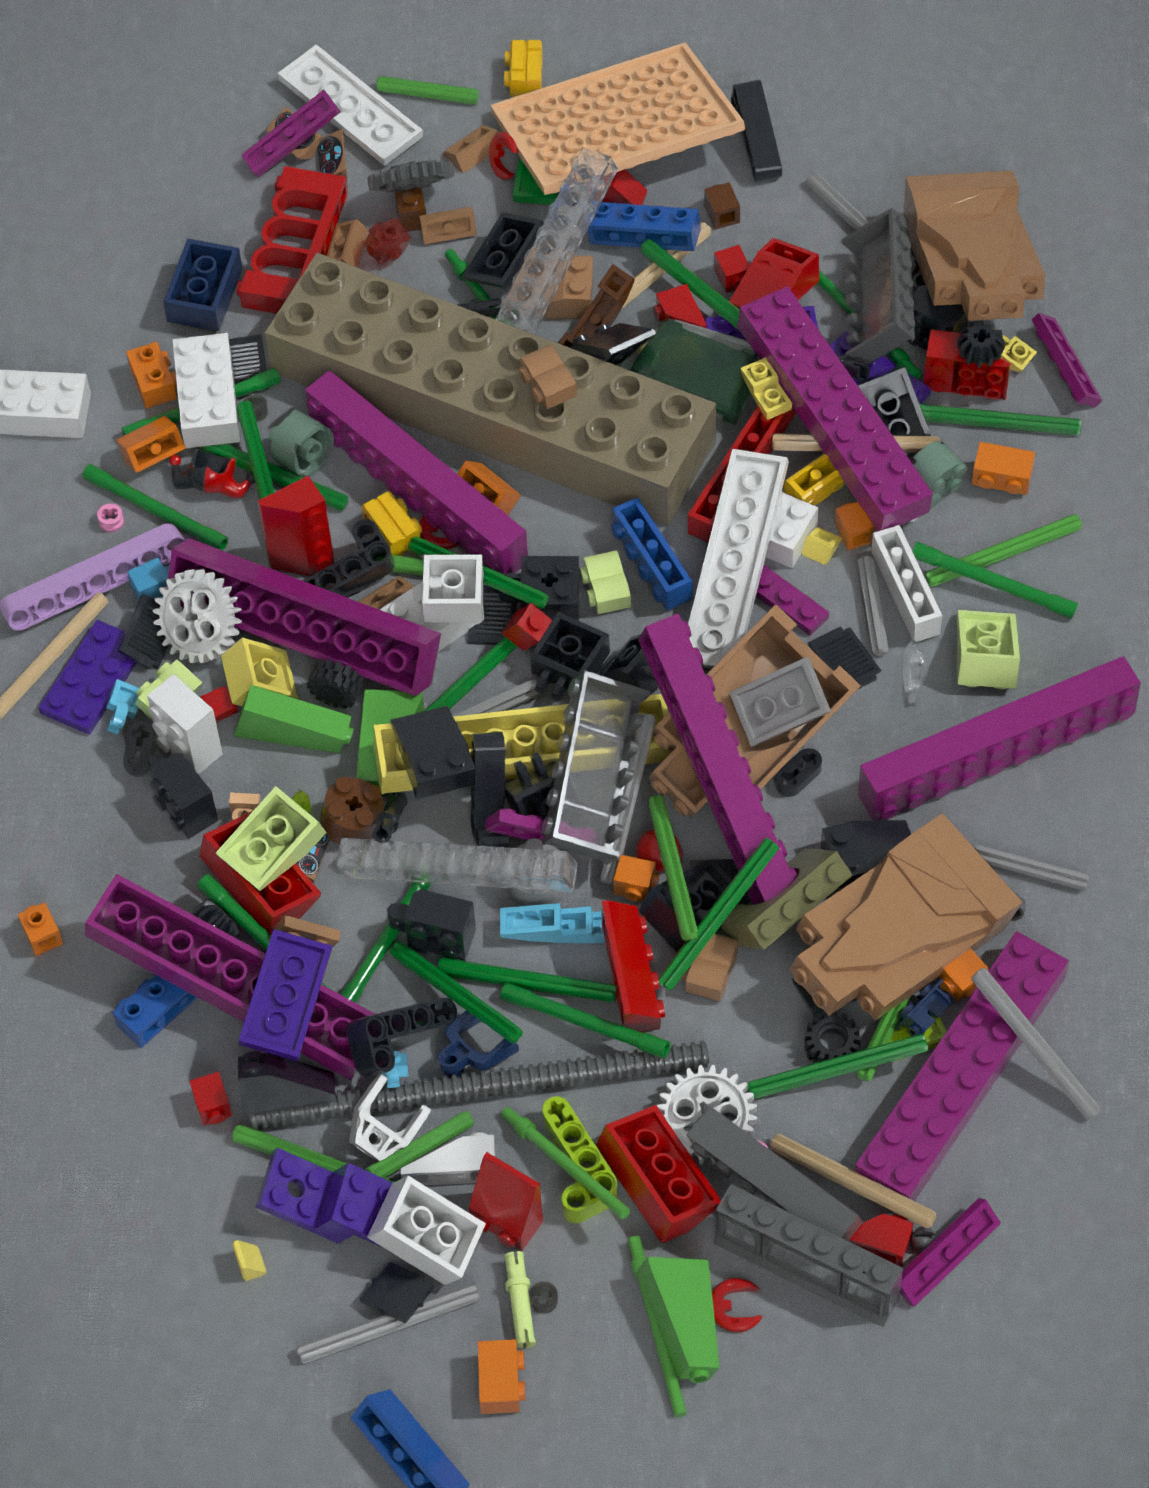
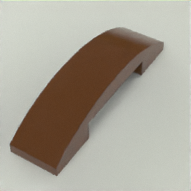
(605, 306)

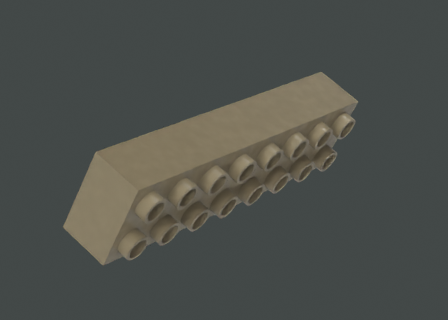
(462, 383)

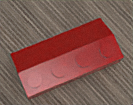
(297, 529)
(287, 895)
(630, 966)
(657, 1173)

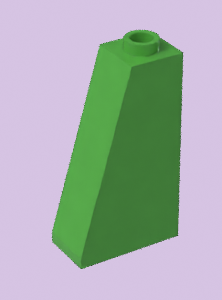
(380, 708)
(291, 722)
(684, 1313)

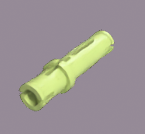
(518, 1288)

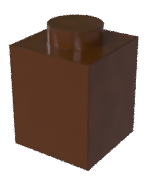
(722, 205)
(409, 207)

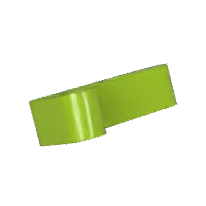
(579, 1152)

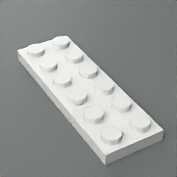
(364, 113)

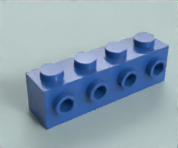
(634, 224)
(652, 554)
(150, 1009)
(405, 1443)

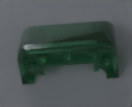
(697, 367)

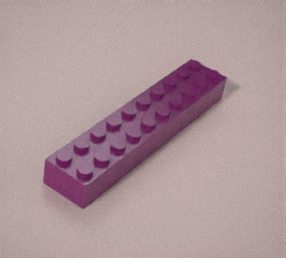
(835, 410)
(417, 475)
(318, 619)
(998, 739)
(714, 752)
(210, 965)
(960, 1071)

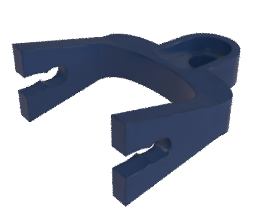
(458, 1054)

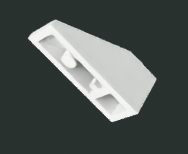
(452, 1163)

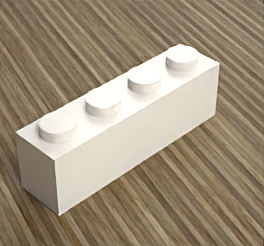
(906, 583)

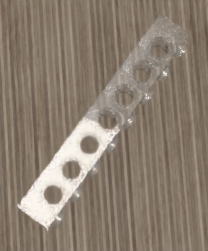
(553, 265)
(457, 864)

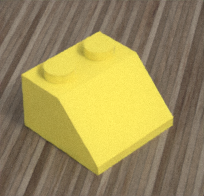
(259, 666)

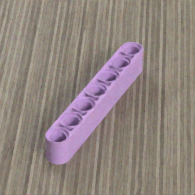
(76, 583)

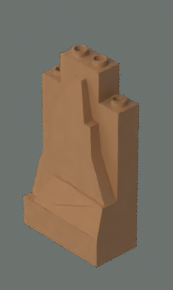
(973, 243)
(760, 652)
(902, 922)

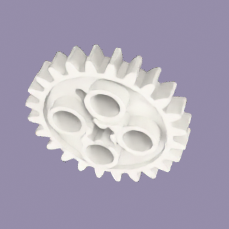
(218, 613)
(689, 1094)

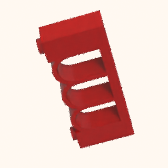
(294, 189)

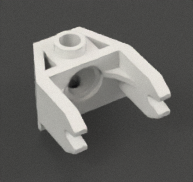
(386, 1140)

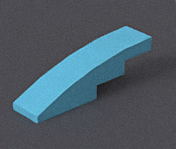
(551, 924)

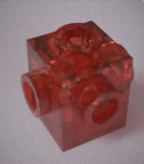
(387, 240)

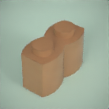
(547, 376)
(712, 968)

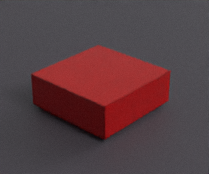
(220, 702)

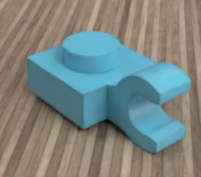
(122, 702)
(399, 1070)

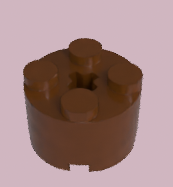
(350, 809)

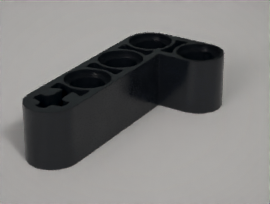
(759, 137)
(362, 559)
(488, 787)
(372, 1034)

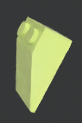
(987, 649)
(271, 839)

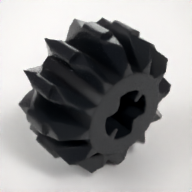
(980, 344)
(215, 916)

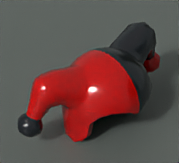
(210, 475)

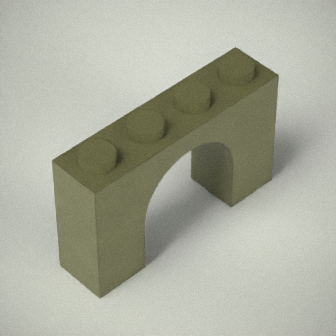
(761, 924)

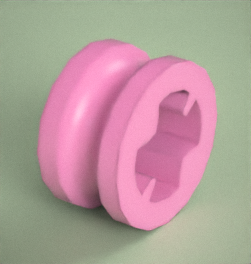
(110, 510)

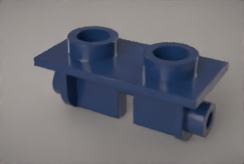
(931, 1001)

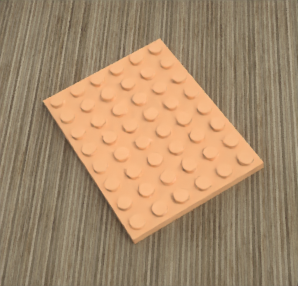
(623, 111)

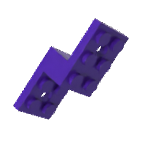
(329, 1202)

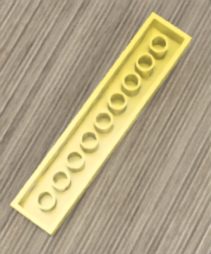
(524, 734)

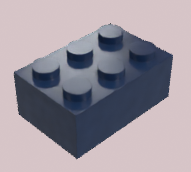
(203, 284)

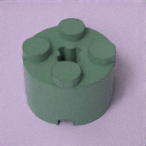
(300, 443)
(940, 469)

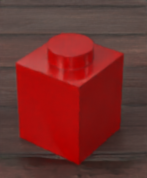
(730, 267)
(527, 627)
(210, 1099)

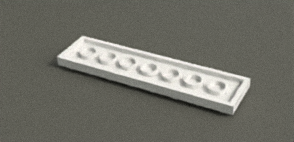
(736, 553)

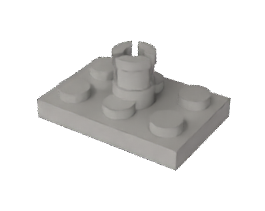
(780, 702)

